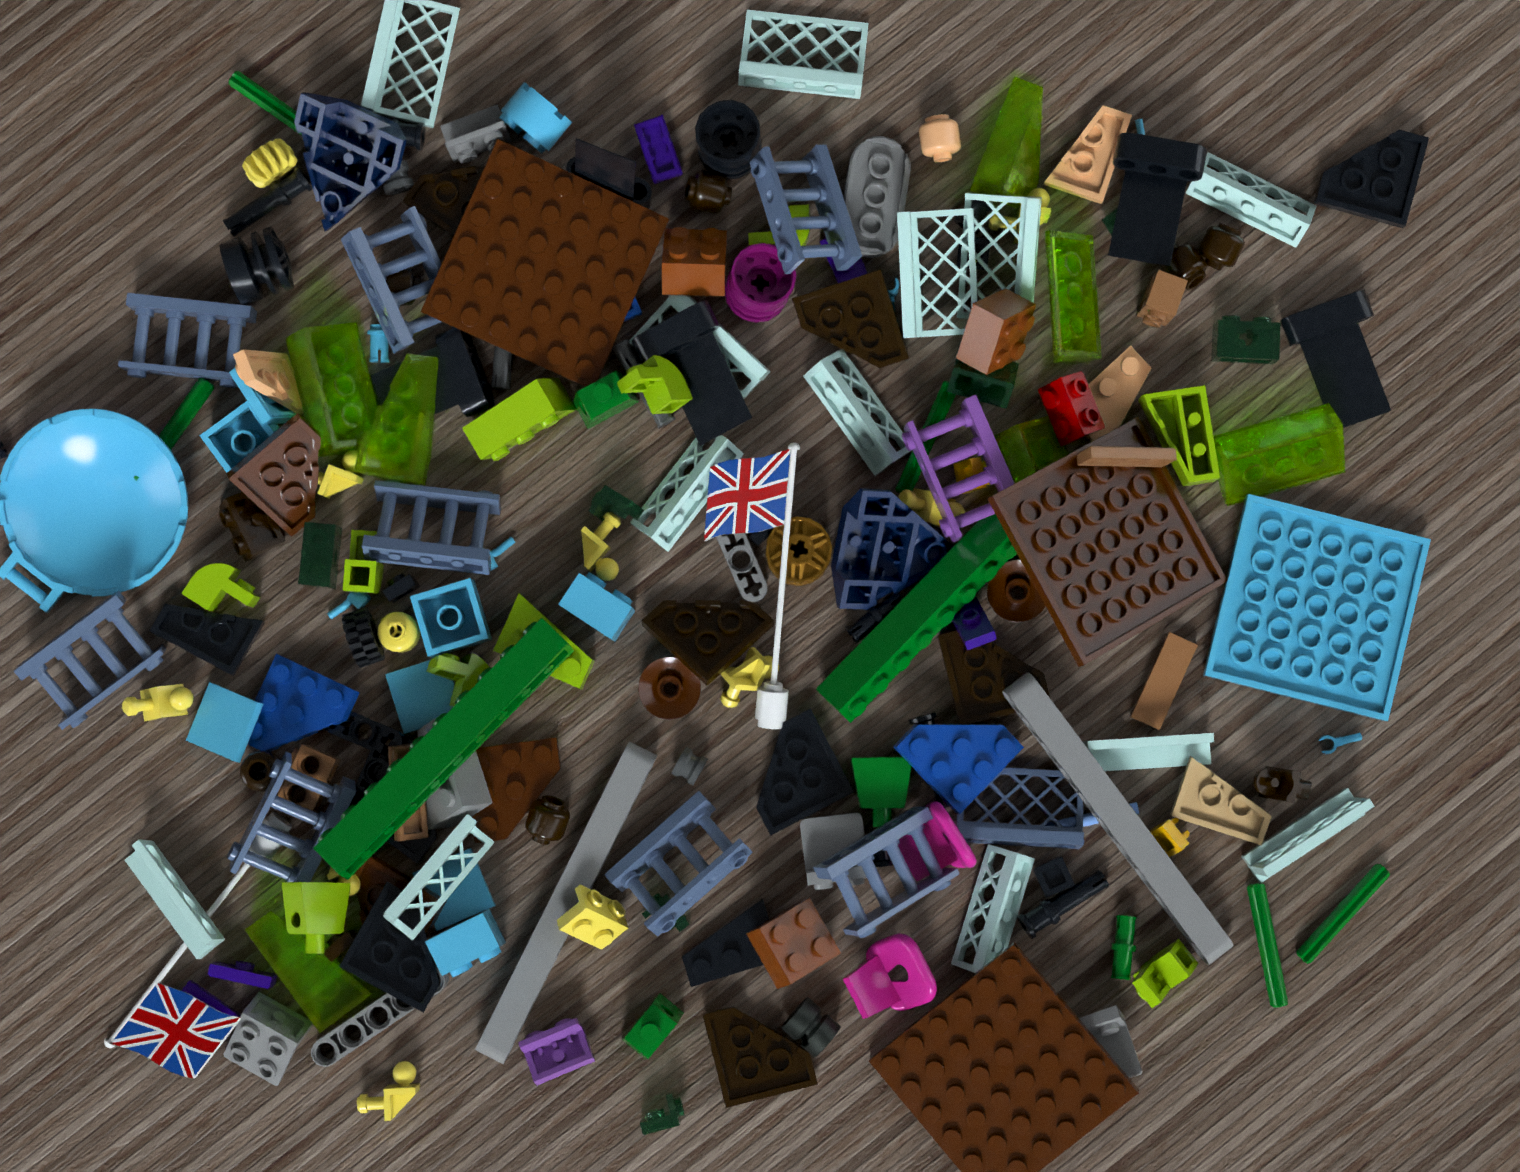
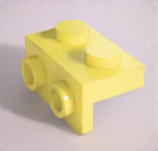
(594, 918)

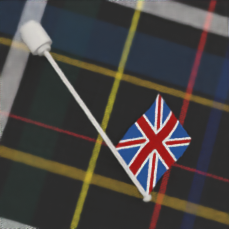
(752, 498)
(173, 1024)

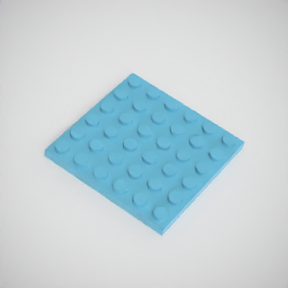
(1317, 607)

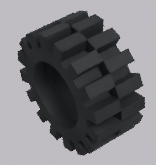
(362, 637)

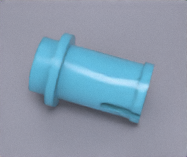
(378, 342)

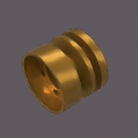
(807, 567)

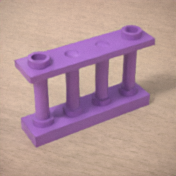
(982, 444)

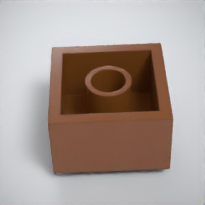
(694, 262)
(996, 331)
(793, 943)

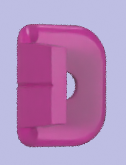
(948, 851)
(872, 986)

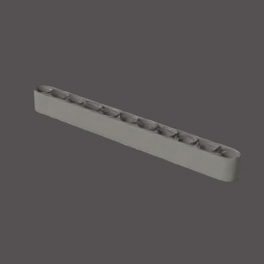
(1117, 818)
(581, 869)

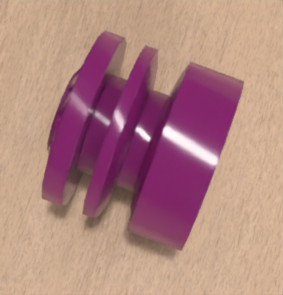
(761, 267)

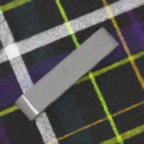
(368, 1025)

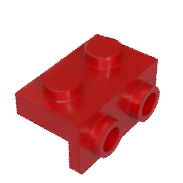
(1071, 408)

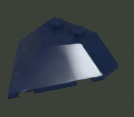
(346, 152)
(881, 549)

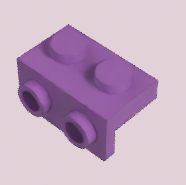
(556, 1050)

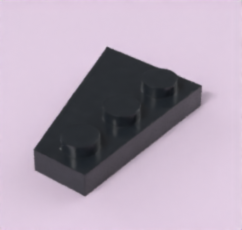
(727, 949)

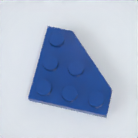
(298, 704)
(958, 757)

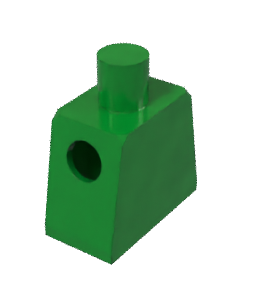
(602, 400)
(881, 785)
(653, 1026)

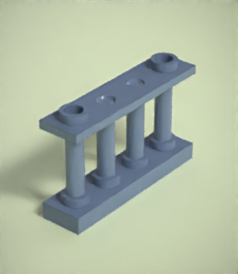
(829, 202)
(373, 275)
(175, 312)
(426, 554)
(86, 630)
(339, 798)
(650, 854)
(861, 854)

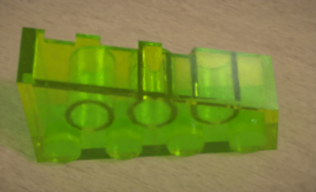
(315, 982)

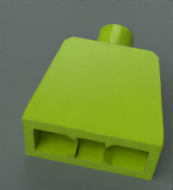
(315, 911)

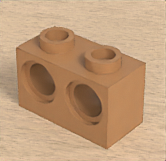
(1161, 299)
(327, 768)

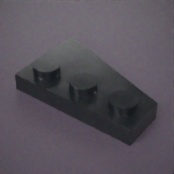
(208, 635)

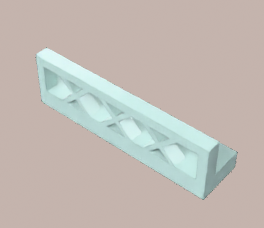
(1250, 201)
(854, 414)
(690, 492)
(1151, 751)
(425, 875)
(174, 898)
(998, 913)

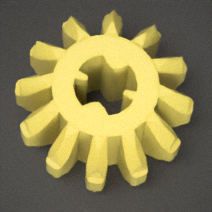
(269, 163)

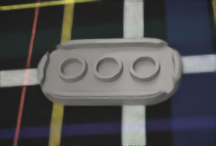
(876, 192)

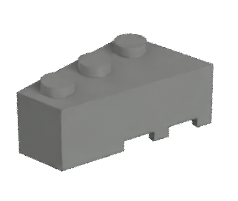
(459, 795)

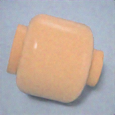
(939, 137)

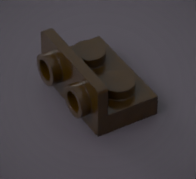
(250, 526)

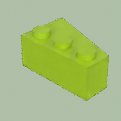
(519, 418)
(1184, 423)
(572, 671)

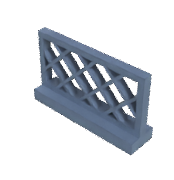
(1026, 834)

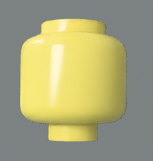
(409, 635)

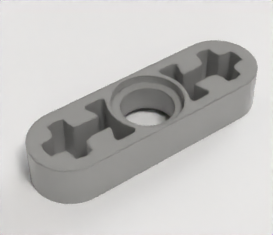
(743, 584)

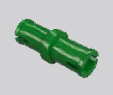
(1123, 947)

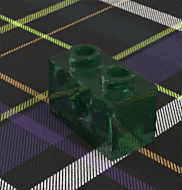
(1229, 348)
(990, 388)
(320, 555)

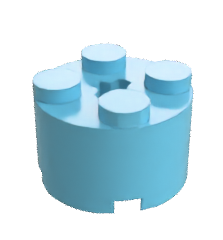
(536, 117)

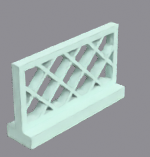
(382, 61)
(805, 78)
(1026, 251)
(910, 270)
(730, 346)
(1305, 834)

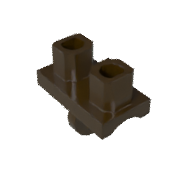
(1281, 784)

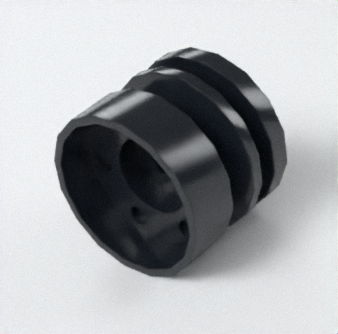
(727, 123)
(257, 265)

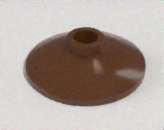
(1004, 603)
(652, 691)

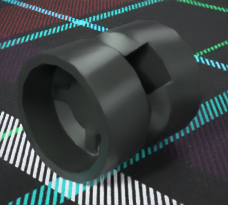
(811, 1027)

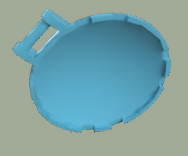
(80, 512)

